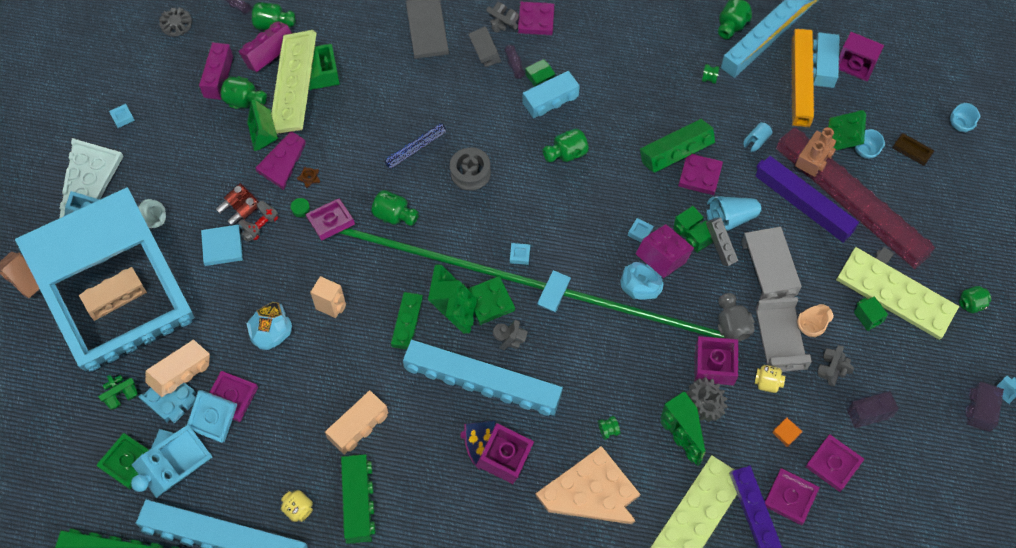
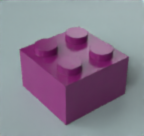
(859, 56)
(664, 250)
(716, 360)
(505, 453)

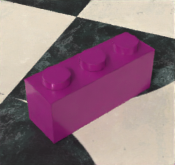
(264, 47)
(216, 70)

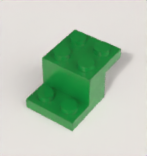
(452, 299)

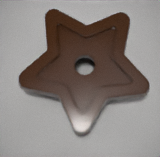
(309, 172)

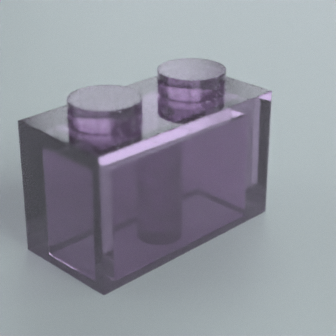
(984, 406)
(872, 409)

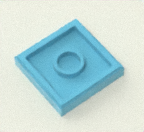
(221, 245)
(211, 416)

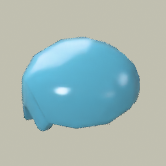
(964, 117)
(872, 144)

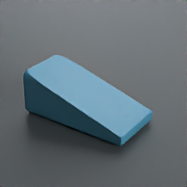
(553, 291)

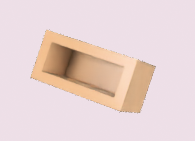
(328, 297)

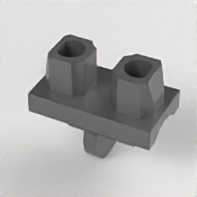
(509, 19)
(510, 335)
(837, 365)

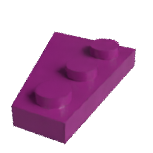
(280, 161)

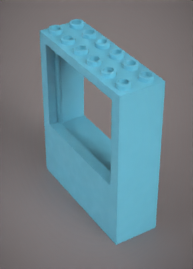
(85, 240)

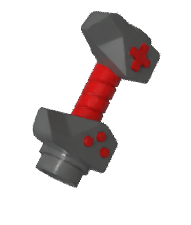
(251, 230)

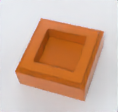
(787, 432)

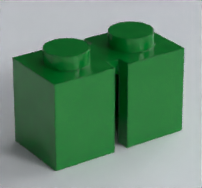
(689, 227)

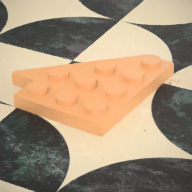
(591, 490)

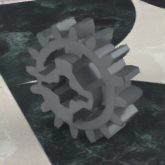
(702, 390)

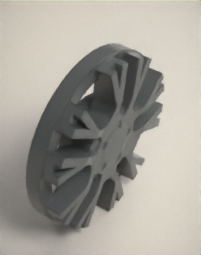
(175, 22)

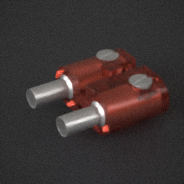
(241, 201)

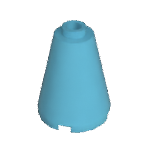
(733, 210)

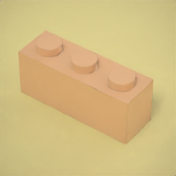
(112, 293)
(177, 368)
(357, 422)

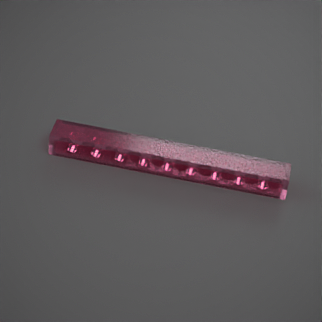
(862, 204)

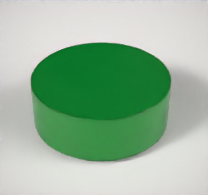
(300, 207)

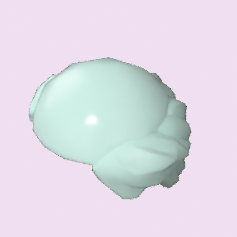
(153, 213)

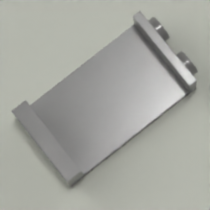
(772, 263)
(781, 334)

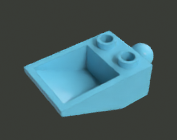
(169, 462)

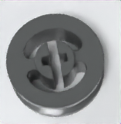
(469, 159)

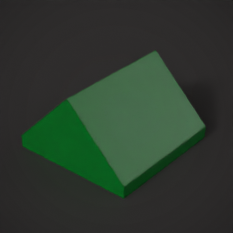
(260, 125)

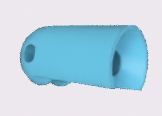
(758, 135)

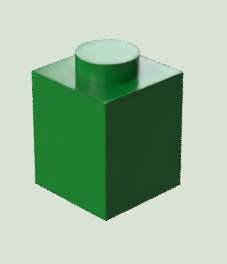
(870, 313)

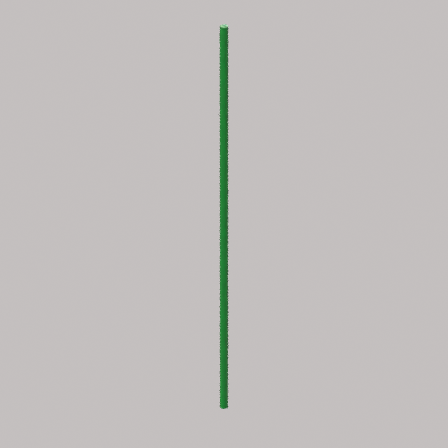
(533, 283)

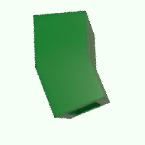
(539, 73)

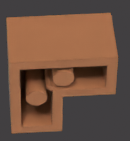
(15, 270)

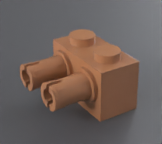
(817, 151)

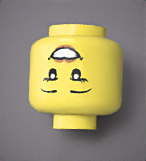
(769, 378)
(296, 506)

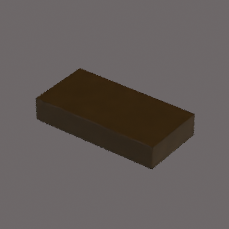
(913, 149)

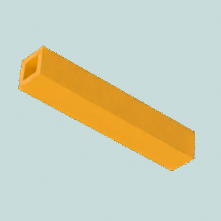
(802, 78)

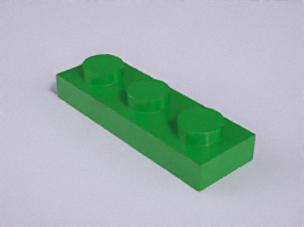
(407, 320)

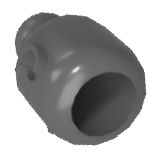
(734, 320)

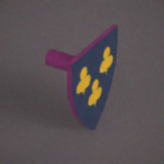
(476, 437)

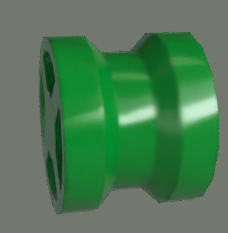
(710, 74)
(609, 427)

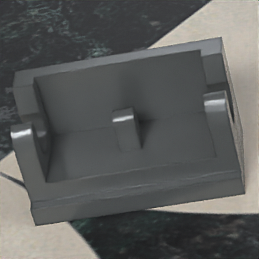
(485, 47)

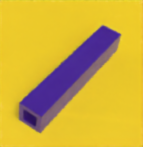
(806, 199)

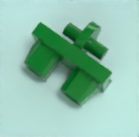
(110, 397)

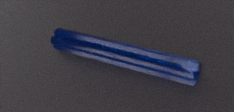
(415, 145)

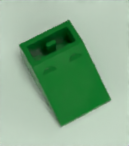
(323, 68)
(682, 420)

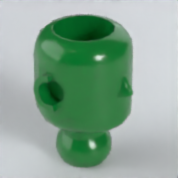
(267, 13)
(734, 18)
(239, 93)
(567, 146)
(393, 208)

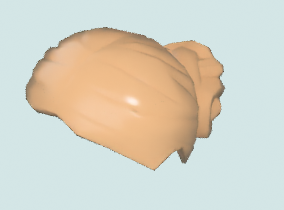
(815, 320)

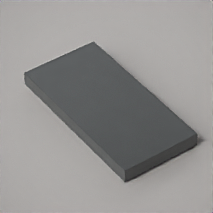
(427, 28)

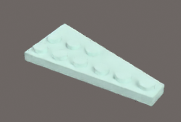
(89, 170)

